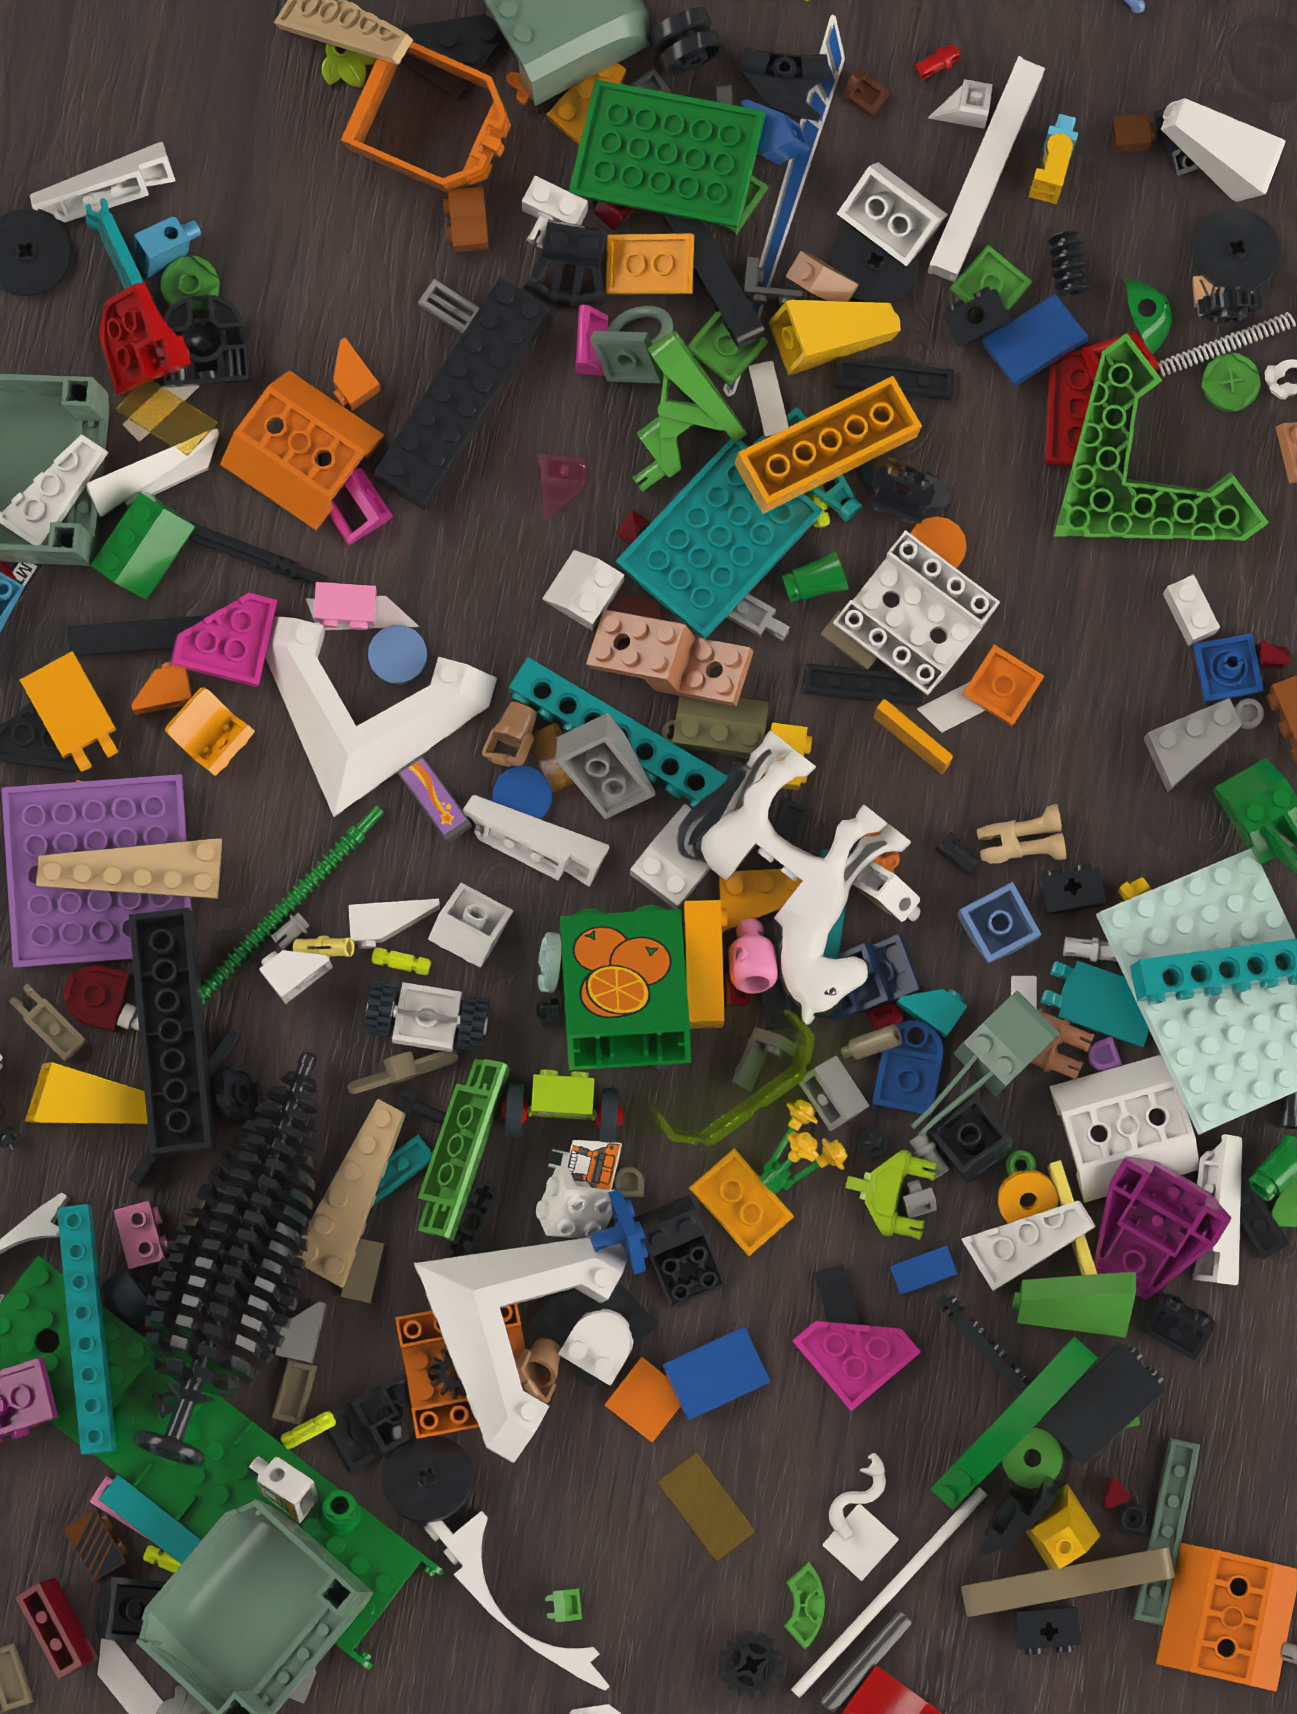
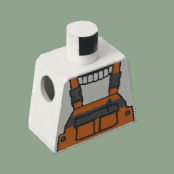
(893, 897)
(589, 1162)
(285, 1486)

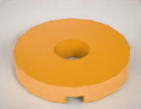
(1021, 1183)

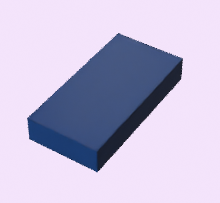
(923, 1270)

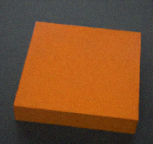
(1002, 685)
(644, 1400)

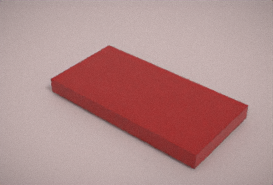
(1066, 407)

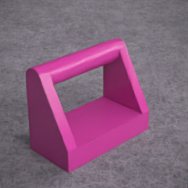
(589, 321)
(369, 503)

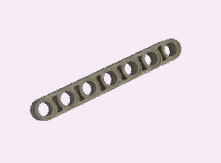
(1068, 1581)

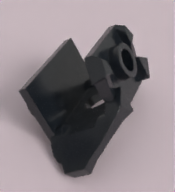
(925, 497)

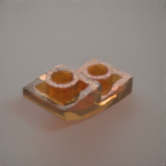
(545, 748)

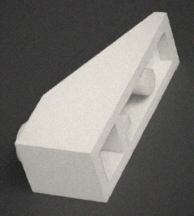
(380, 921)

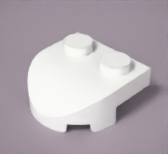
(599, 1344)

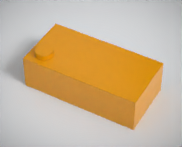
(704, 962)

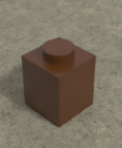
(1132, 133)

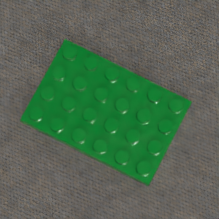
(667, 153)

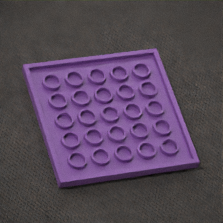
(71, 817)

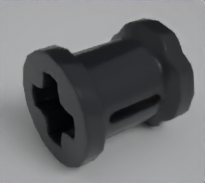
(160, 1400)

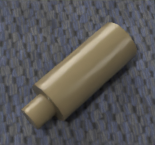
(872, 1043)

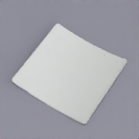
(865, 1547)

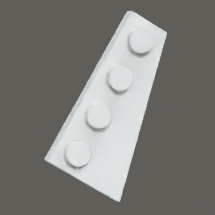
(53, 492)
(1018, 1246)

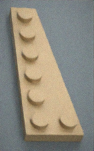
(345, 27)
(156, 869)
(352, 1192)

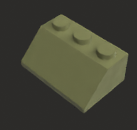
(720, 727)

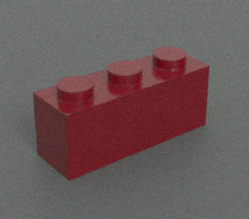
(56, 1627)

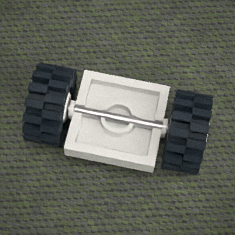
(426, 1016)

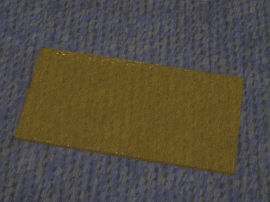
(167, 416)
(706, 1507)

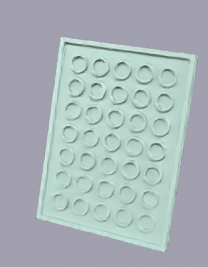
(1224, 1048)

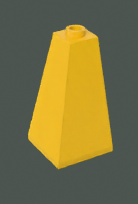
(821, 331)
(79, 1097)
(1063, 1531)

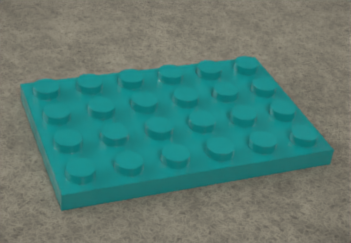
(713, 544)

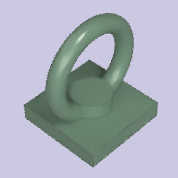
(625, 354)

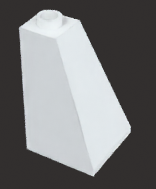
(1226, 149)

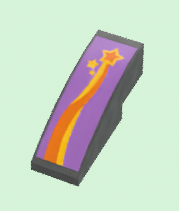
(434, 799)

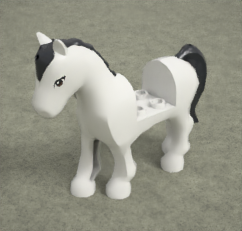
(737, 819)

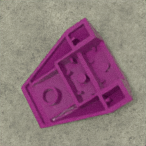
(1155, 1224)

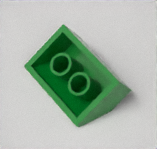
(143, 545)

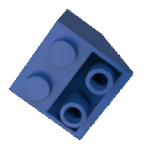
(780, 135)

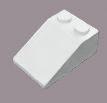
(667, 871)

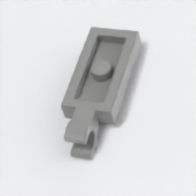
(758, 617)

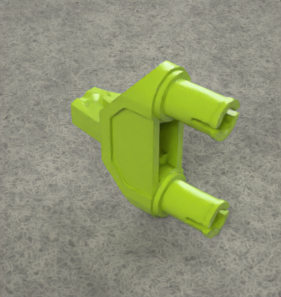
(883, 1189)

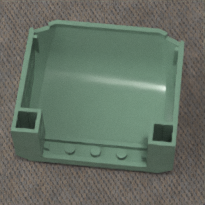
(569, 39)
(36, 425)
(250, 1612)

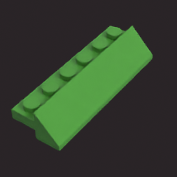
(461, 1147)

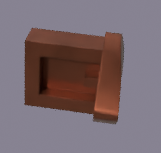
(865, 93)

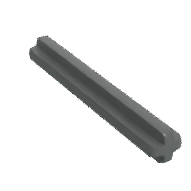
(866, 1662)

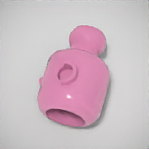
(752, 958)

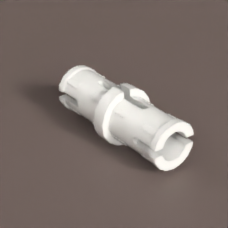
(1087, 948)

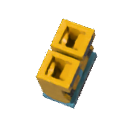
(1057, 153)

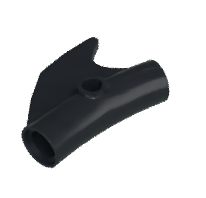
(788, 89)

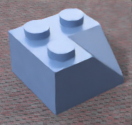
(999, 923)

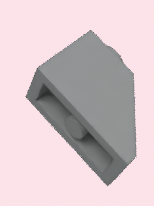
(302, 1334)

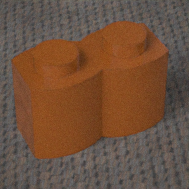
(468, 219)

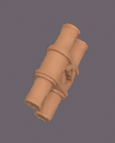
(1051, 1059)

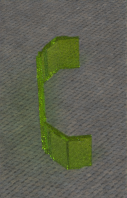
(761, 1098)

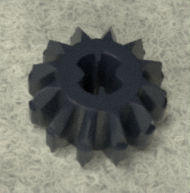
(449, 1382)

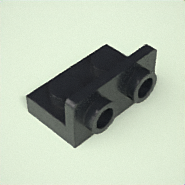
(1179, 1325)

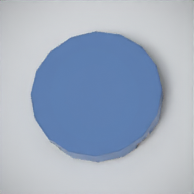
(397, 654)

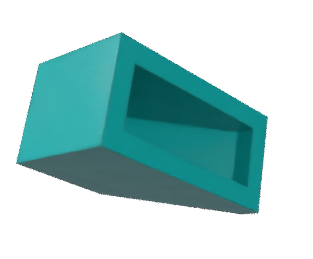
(935, 1008)

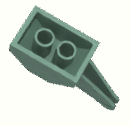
(998, 1051)

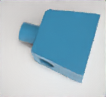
(162, 244)

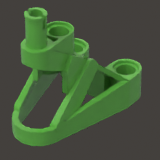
(676, 416)

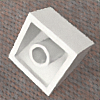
(584, 588)
(470, 925)
(293, 971)

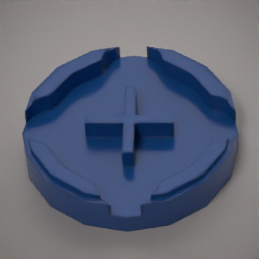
(524, 791)

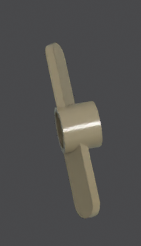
(402, 1068)

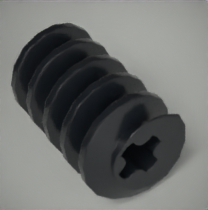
(1068, 263)

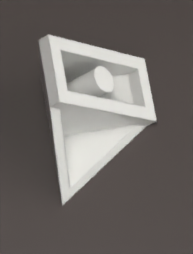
(966, 105)

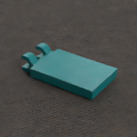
(113, 244)
(1097, 1002)

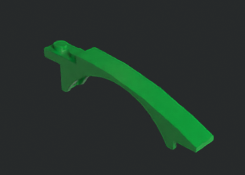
(1014, 1423)

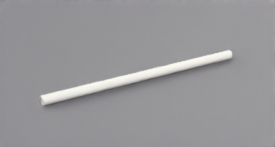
(889, 1592)

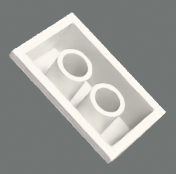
(891, 213)

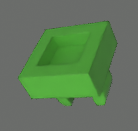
(566, 1605)

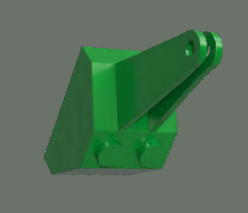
(1262, 812)

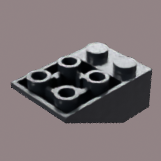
(680, 1251)

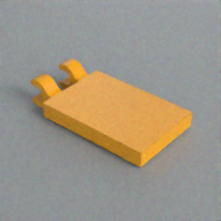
(70, 709)

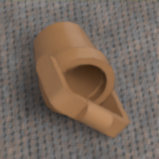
(513, 730)
(539, 1368)

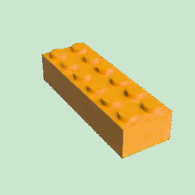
(827, 444)

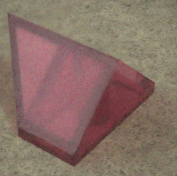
(560, 480)

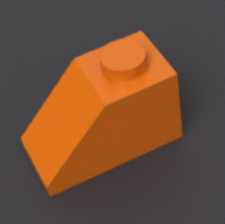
(352, 378)
(164, 690)

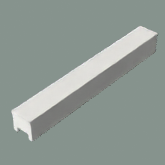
(986, 169)

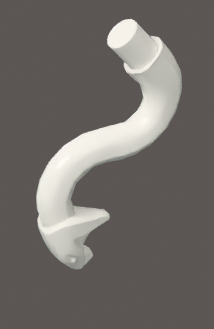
(836, 1515)

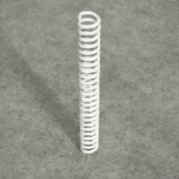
(1226, 343)

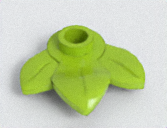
(348, 66)

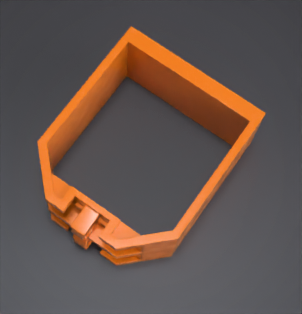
(487, 142)

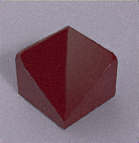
(1272, 656)

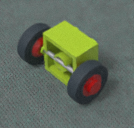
(562, 1098)

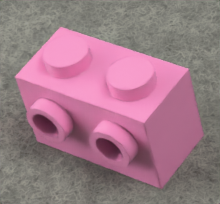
(345, 605)
(141, 1235)

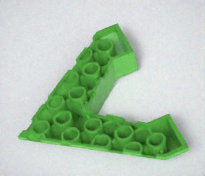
(1107, 504)

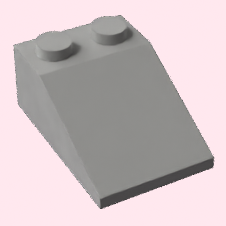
(604, 766)

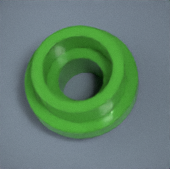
(1020, 1155)

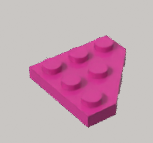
(229, 641)
(855, 1357)

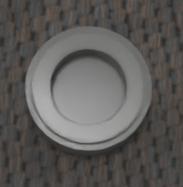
(1249, 713)

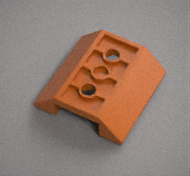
(285, 462)
(420, 1343)
(1206, 1612)

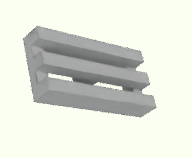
(442, 315)

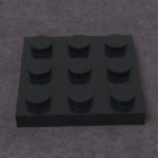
(567, 1307)

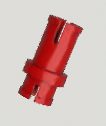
(941, 59)

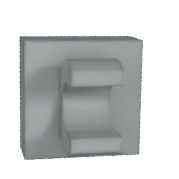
(918, 1200)

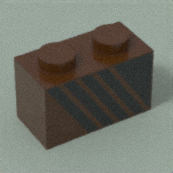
(97, 1544)

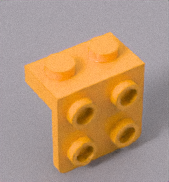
(208, 731)

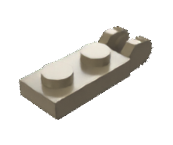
(50, 1025)

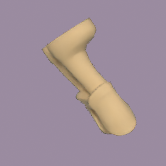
(1012, 848)

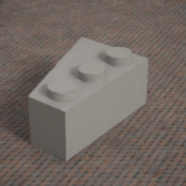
(1190, 740)

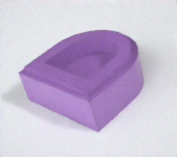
(1104, 1055)

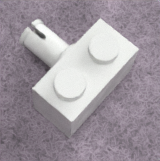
(551, 202)

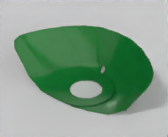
(1152, 328)

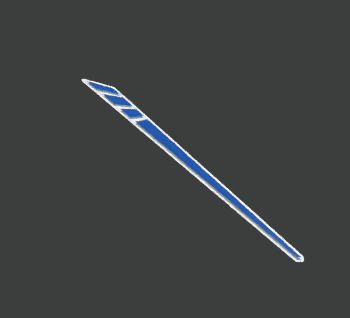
(797, 168)

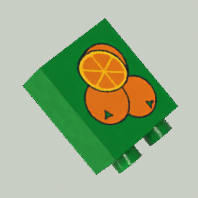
(625, 988)

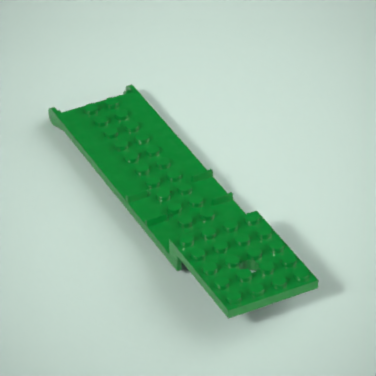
(218, 1429)

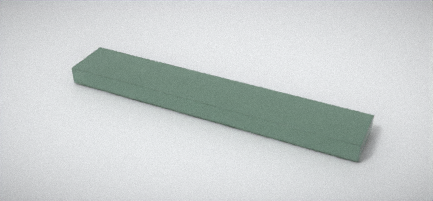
(1168, 1525)

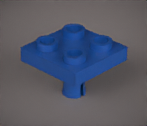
(1228, 668)
(625, 1232)

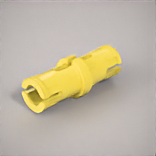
(339, 946)

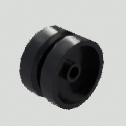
(685, 41)

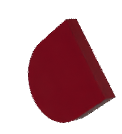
(97, 995)

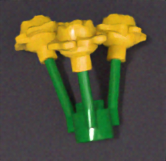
(803, 1146)

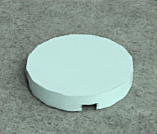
(550, 962)

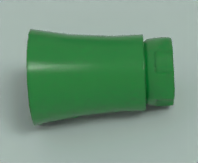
(815, 579)
(1276, 1170)
(336, 1523)

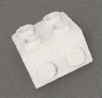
(572, 1209)

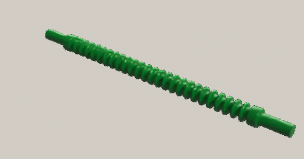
(355, 835)

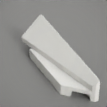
(115, 182)
(150, 475)
(536, 841)
(1221, 1176)

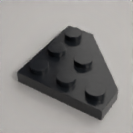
(464, 39)
(28, 743)

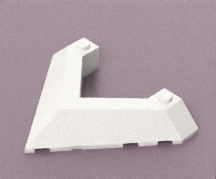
(358, 758)
(467, 1305)

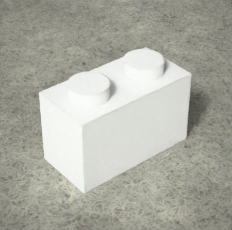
(1191, 610)

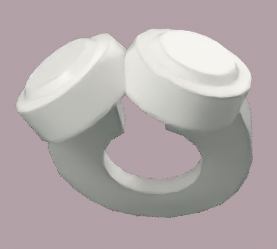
(1276, 372)

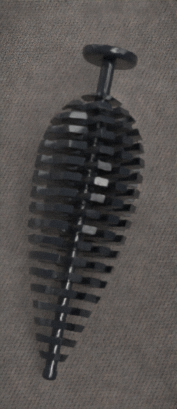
(236, 1263)

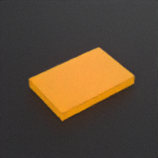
(649, 264)
(913, 736)
(741, 1202)

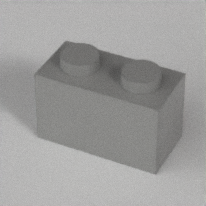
(833, 1093)

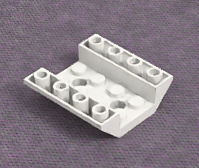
(930, 598)
(1121, 1104)

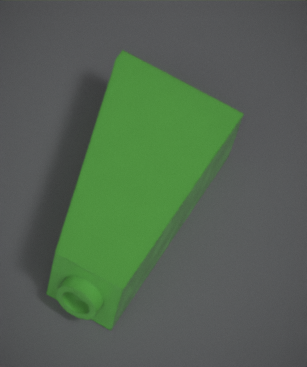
(1078, 1303)

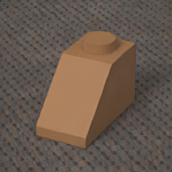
(821, 278)

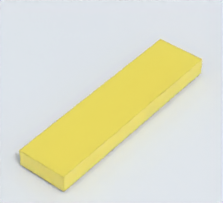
(1065, 1197)

